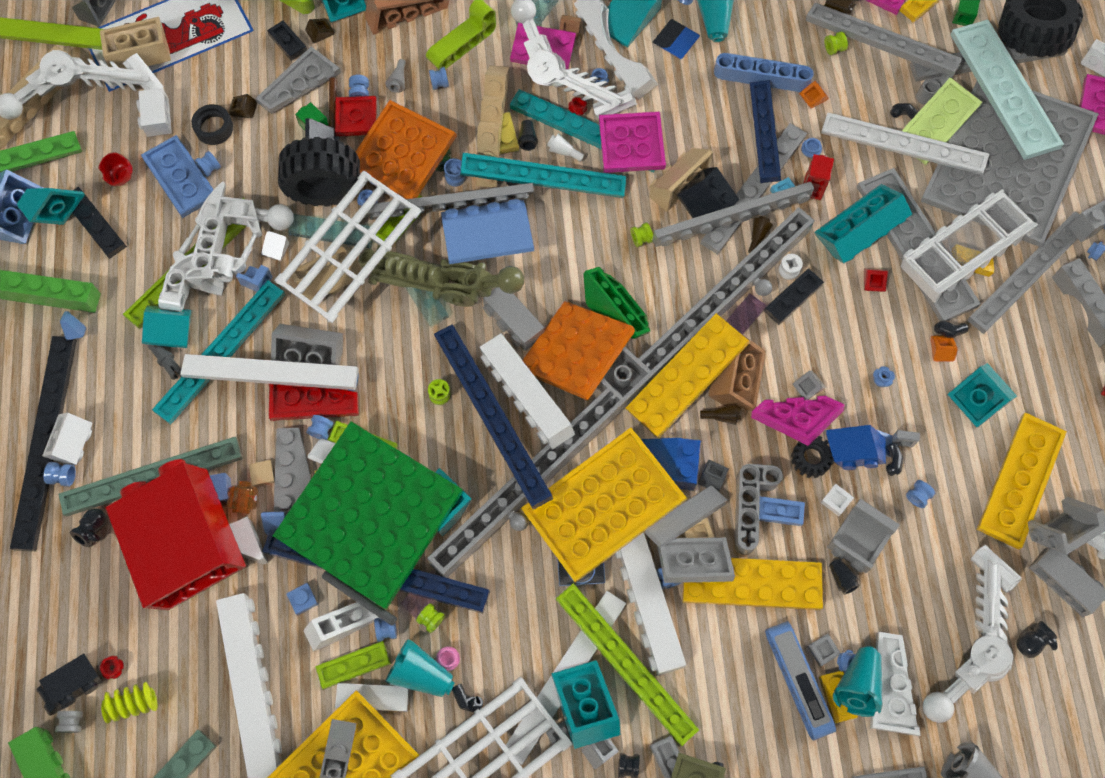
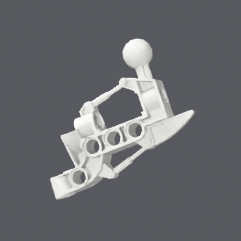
(220, 268)

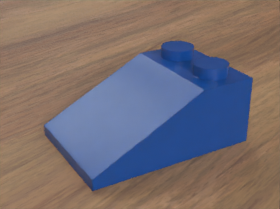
(678, 458)

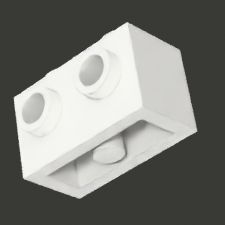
(154, 112)
(68, 439)

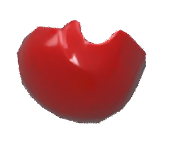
(115, 169)

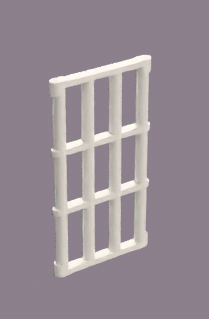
(342, 268)
(494, 735)

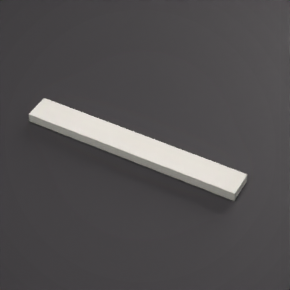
(905, 143)
(269, 372)
(579, 653)

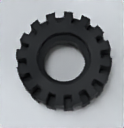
(812, 469)

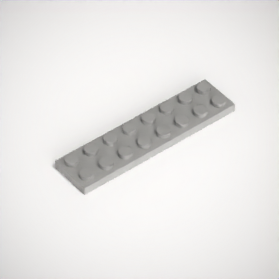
(458, 200)
(910, 235)

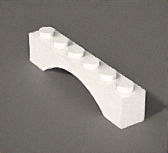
(632, 73)

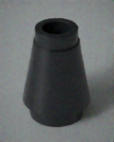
(527, 136)
(844, 577)

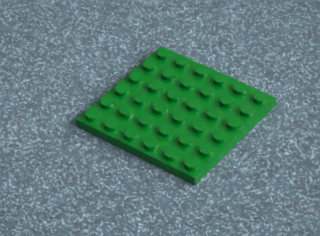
(368, 514)

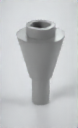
(396, 80)

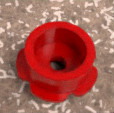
(577, 106)
(105, 666)

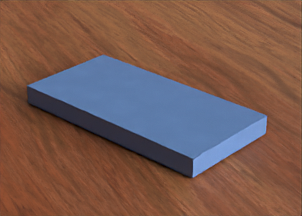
(178, 175)

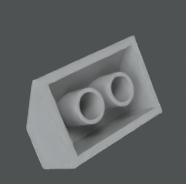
(306, 345)

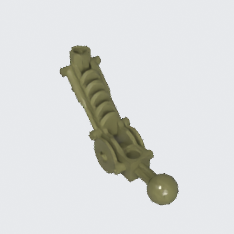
(469, 279)

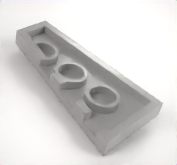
(300, 78)
(291, 468)

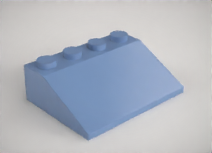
(487, 231)

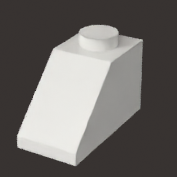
(248, 540)

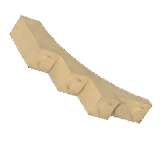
(492, 113)

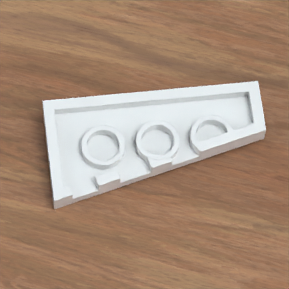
(898, 710)

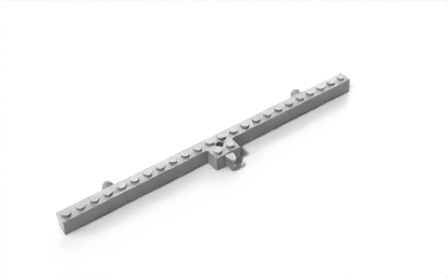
(618, 393)

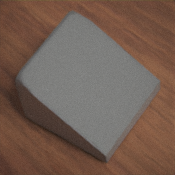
(809, 385)
(599, 752)

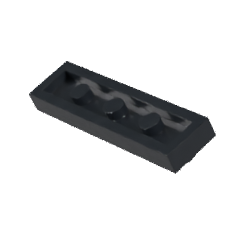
(98, 227)

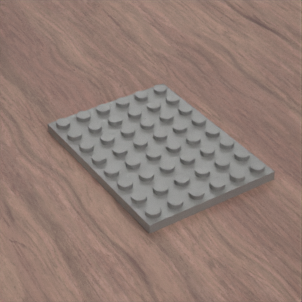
(1033, 183)

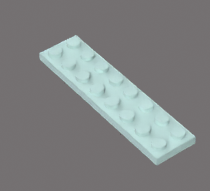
(1006, 90)

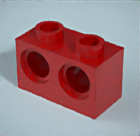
(819, 174)

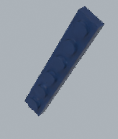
(765, 132)

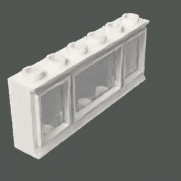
(967, 244)

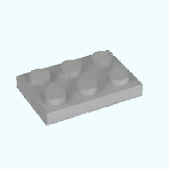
(696, 560)

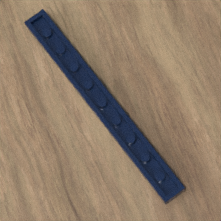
(493, 417)
(417, 583)

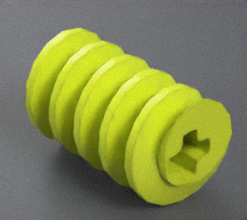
(128, 703)

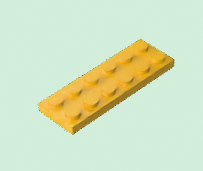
(687, 375)
(1021, 481)
(763, 585)

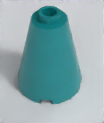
(716, 17)
(419, 672)
(861, 684)

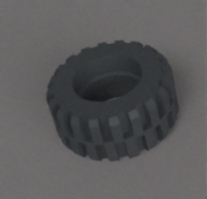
(1040, 26)
(317, 170)

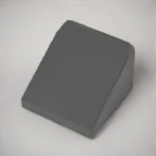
(714, 475)

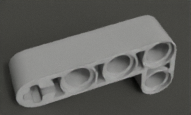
(751, 509)

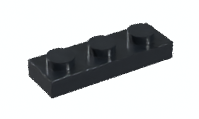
(793, 296)

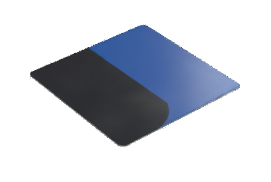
(676, 38)

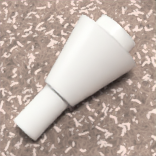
(561, 146)

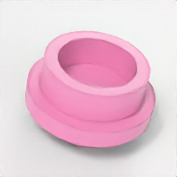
(448, 658)

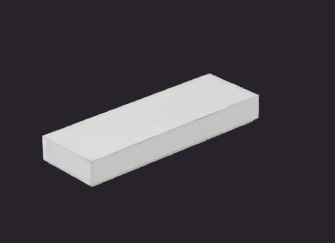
(378, 696)

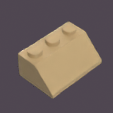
(139, 37)
(676, 177)
(325, 273)

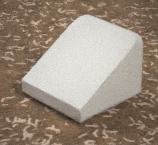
(274, 246)
(320, 450)

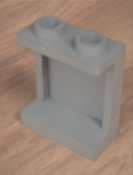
(1070, 529)
(862, 536)

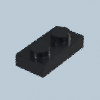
(287, 40)

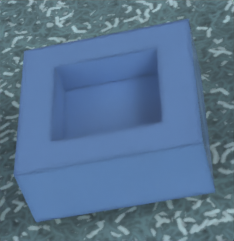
(302, 599)

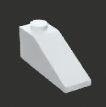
(337, 625)

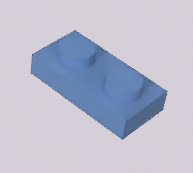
(781, 511)

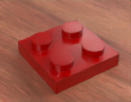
(355, 115)

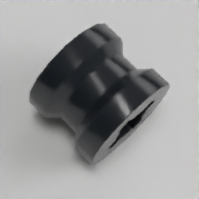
(628, 765)

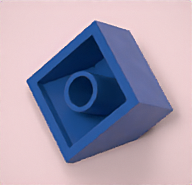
(857, 447)

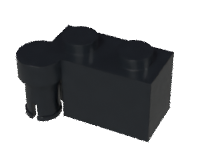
(67, 683)

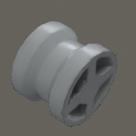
(69, 721)

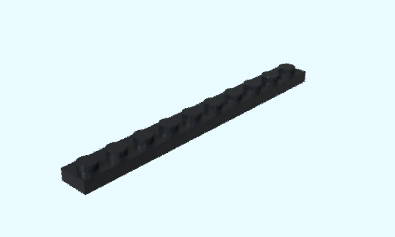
(51, 404)

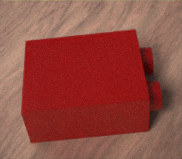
(174, 535)

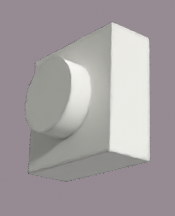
(837, 500)

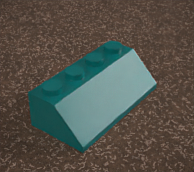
(864, 223)

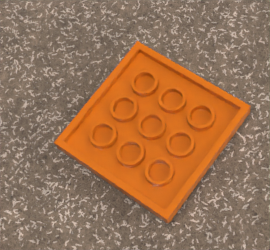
(403, 149)
(577, 349)

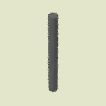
(359, 598)

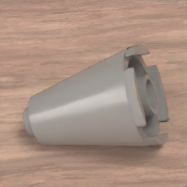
(968, 763)

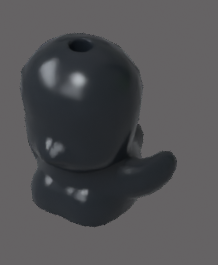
(89, 525)
(1036, 639)

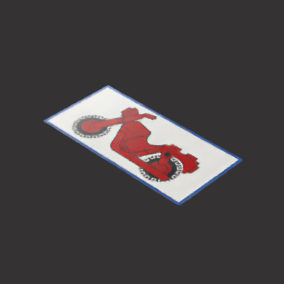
(188, 27)

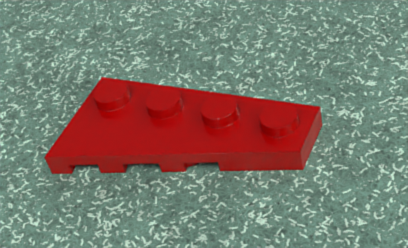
(303, 402)

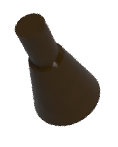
(760, 229)
(727, 414)

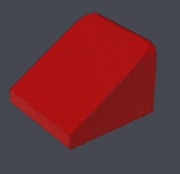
(875, 280)

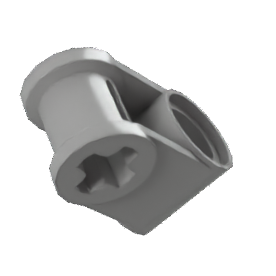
(930, 87)

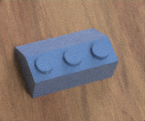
(13, 223)

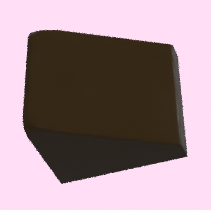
(318, 29)
(243, 106)

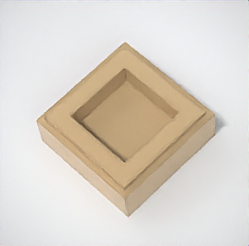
(261, 473)

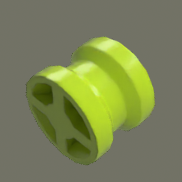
(836, 43)
(641, 234)
(438, 387)
(430, 618)

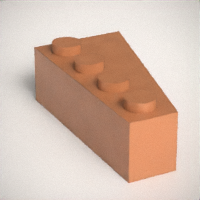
(388, 12)

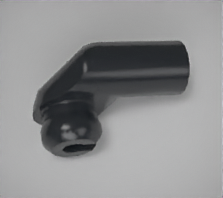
(903, 109)
(950, 330)
(897, 459)
(465, 701)

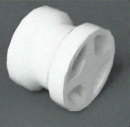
(788, 271)

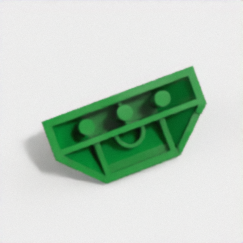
(611, 299)

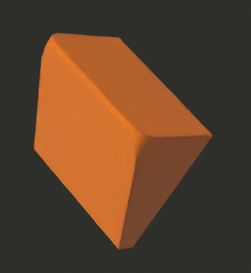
(814, 95)
(943, 349)

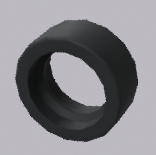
(206, 112)

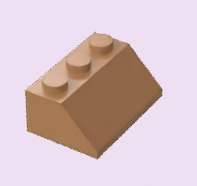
(740, 379)

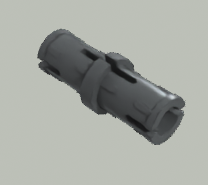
(166, 360)

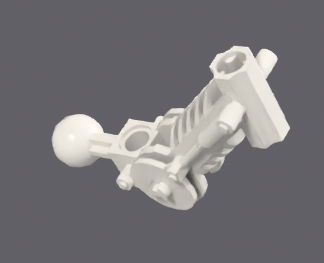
(62, 70)
(550, 70)
(990, 654)

